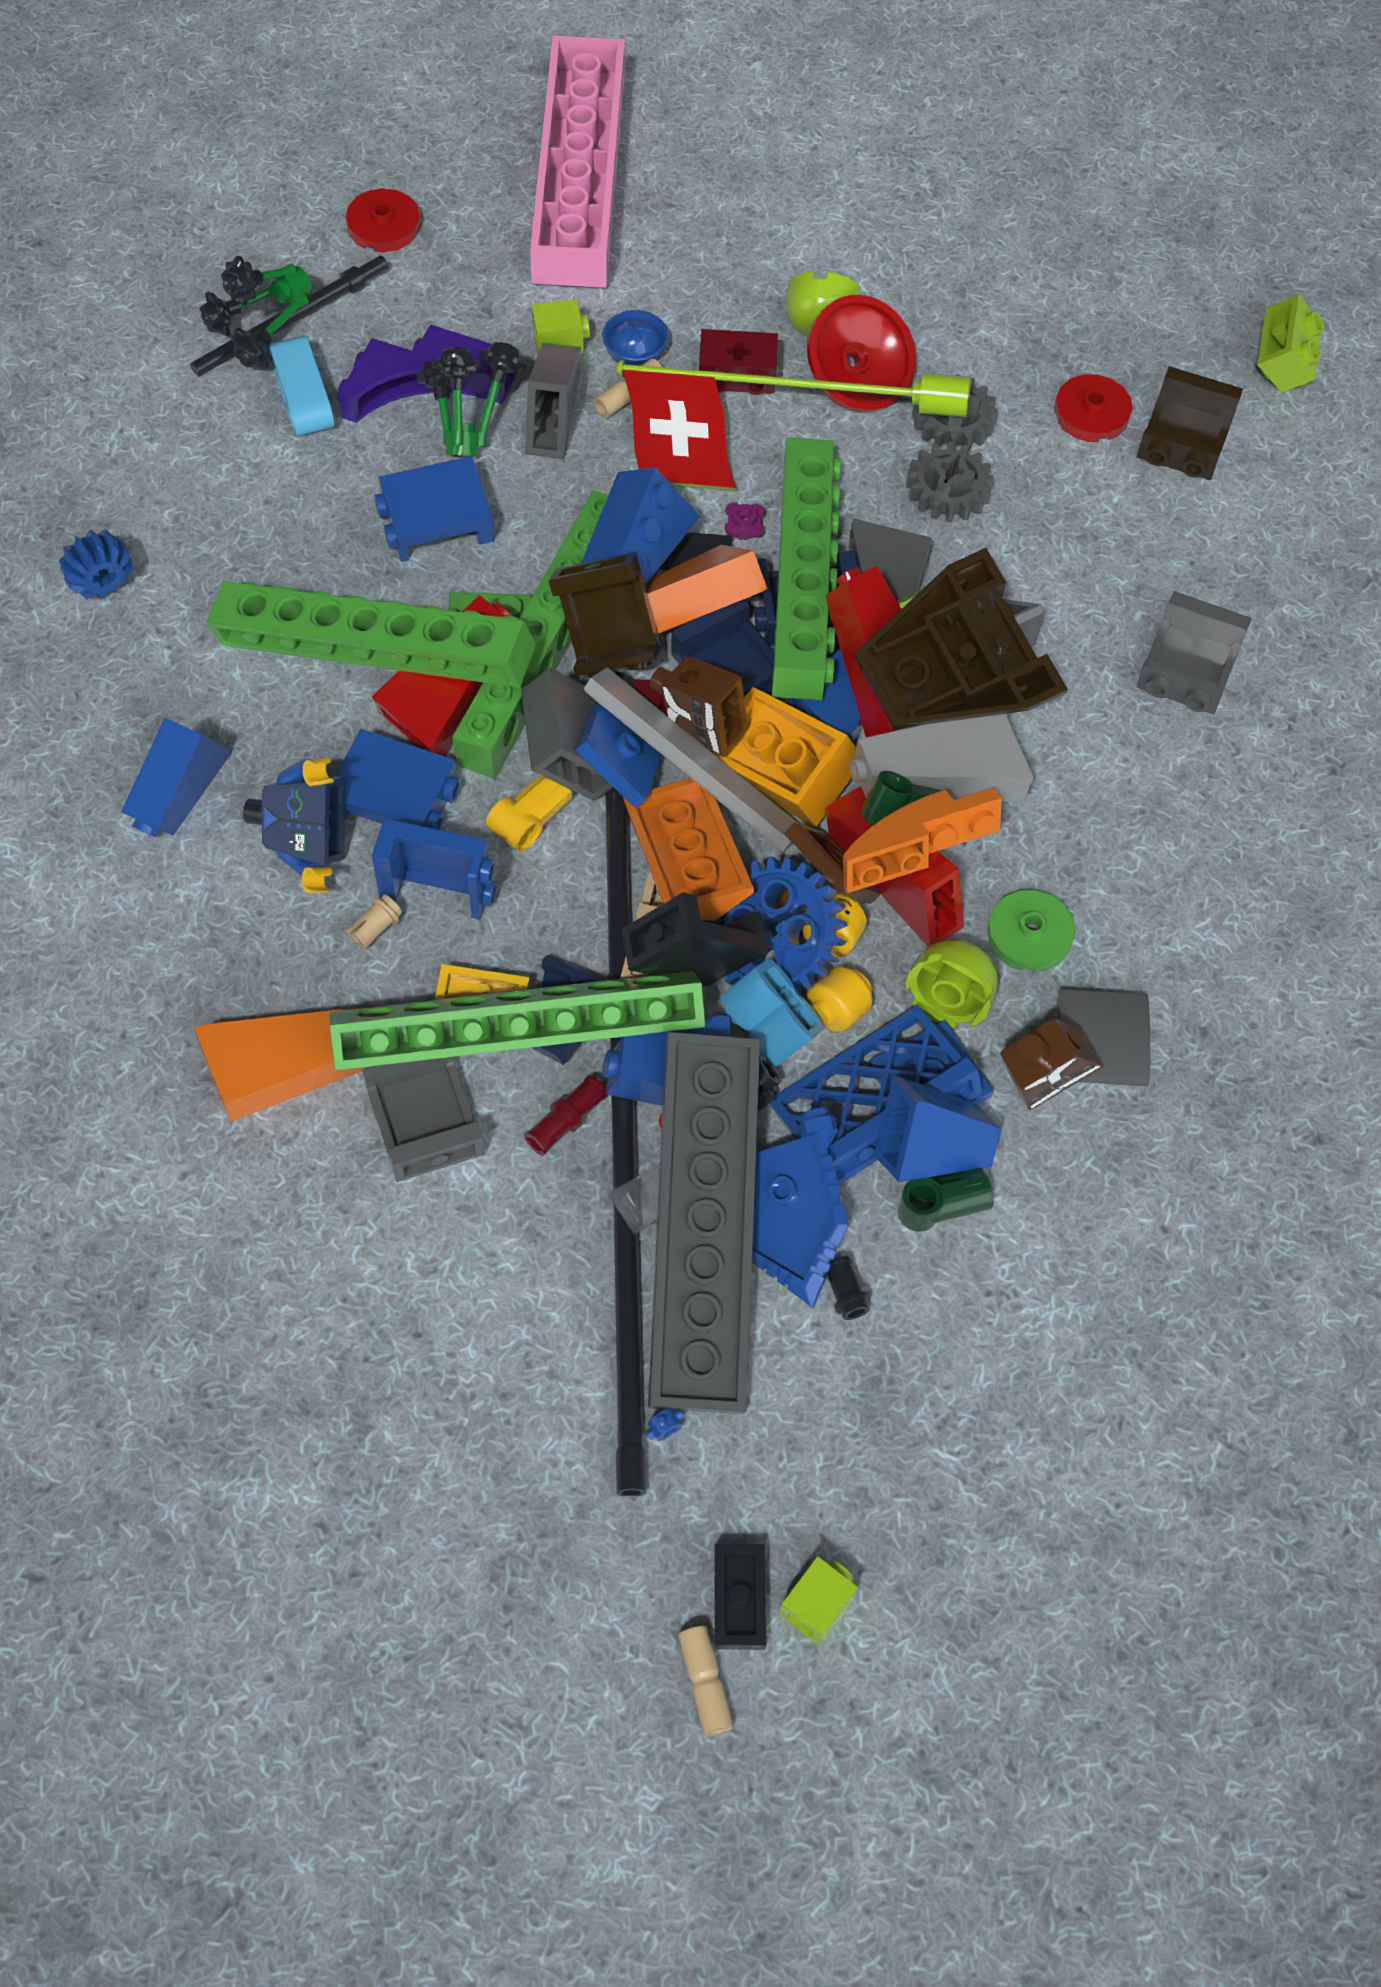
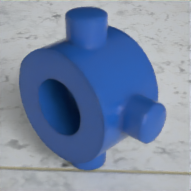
(665, 1424)

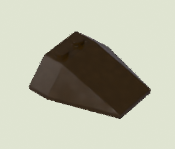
(956, 652)

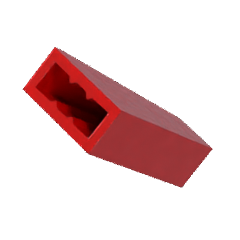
(858, 611)
(431, 706)
(924, 899)

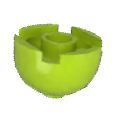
(811, 295)
(953, 982)

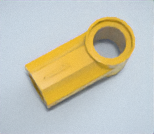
(522, 818)

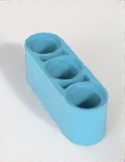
(301, 385)

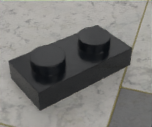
(739, 1597)

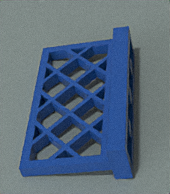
(858, 1148)

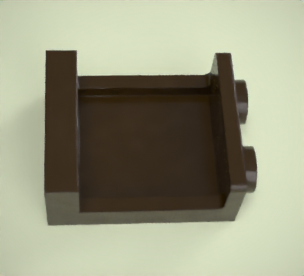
(1189, 423)
(607, 614)

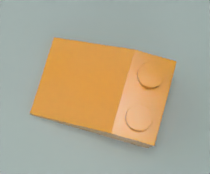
(791, 757)

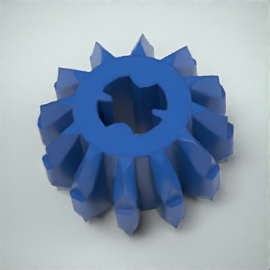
(96, 564)

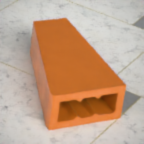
(703, 585)
(269, 1059)

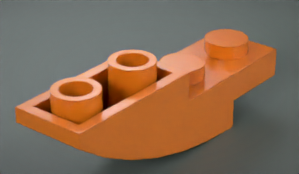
(908, 836)

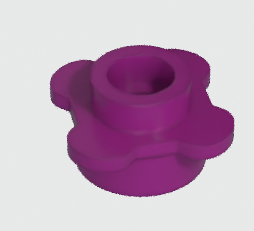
(742, 528)

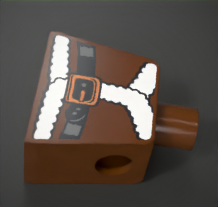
(704, 702)
(1049, 1062)

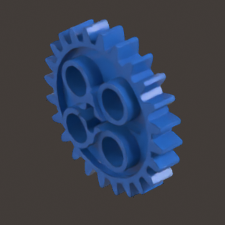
(796, 960)

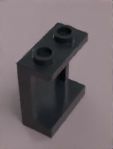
(678, 941)

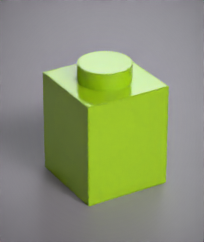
(559, 324)
(819, 1599)

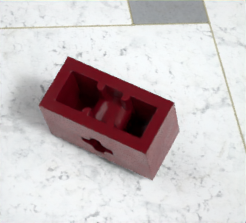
(739, 354)

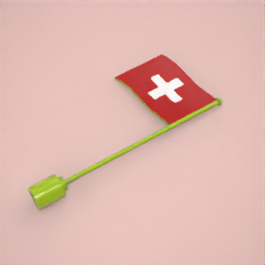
(683, 421)

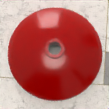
(875, 341)

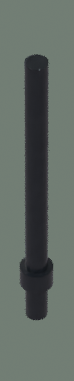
(351, 280)

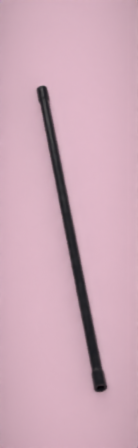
(630, 1451)

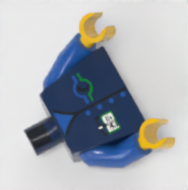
(303, 820)

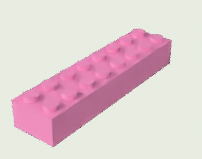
(578, 162)

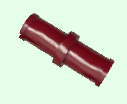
(565, 1115)

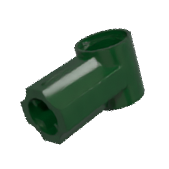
(889, 794)
(948, 1198)

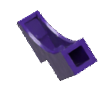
(389, 372)

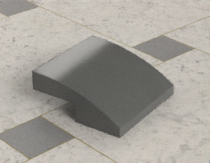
(1117, 1030)

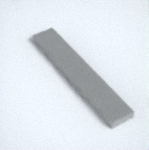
(691, 757)

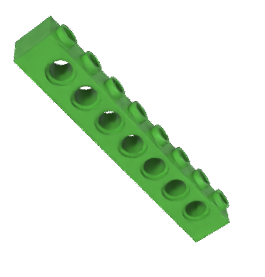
(804, 570)
(372, 633)
(497, 710)
(516, 1020)

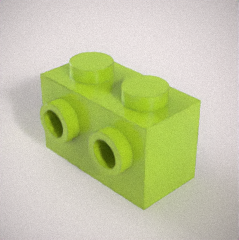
(1290, 343)

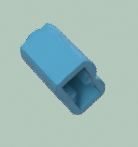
(772, 1011)

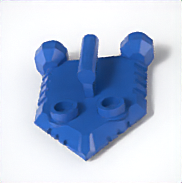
(799, 1208)

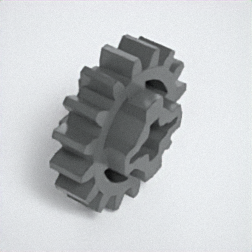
(960, 430)
(949, 481)

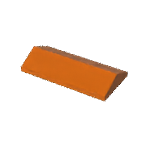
(690, 848)

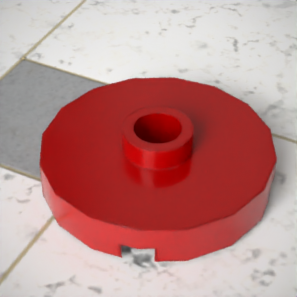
(382, 220)
(1093, 407)

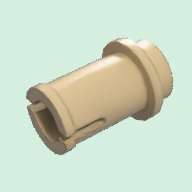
(374, 921)

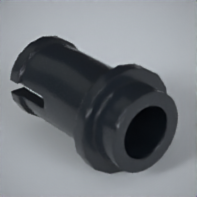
(847, 1290)

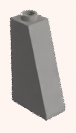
(950, 756)

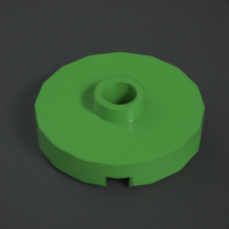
(1025, 947)

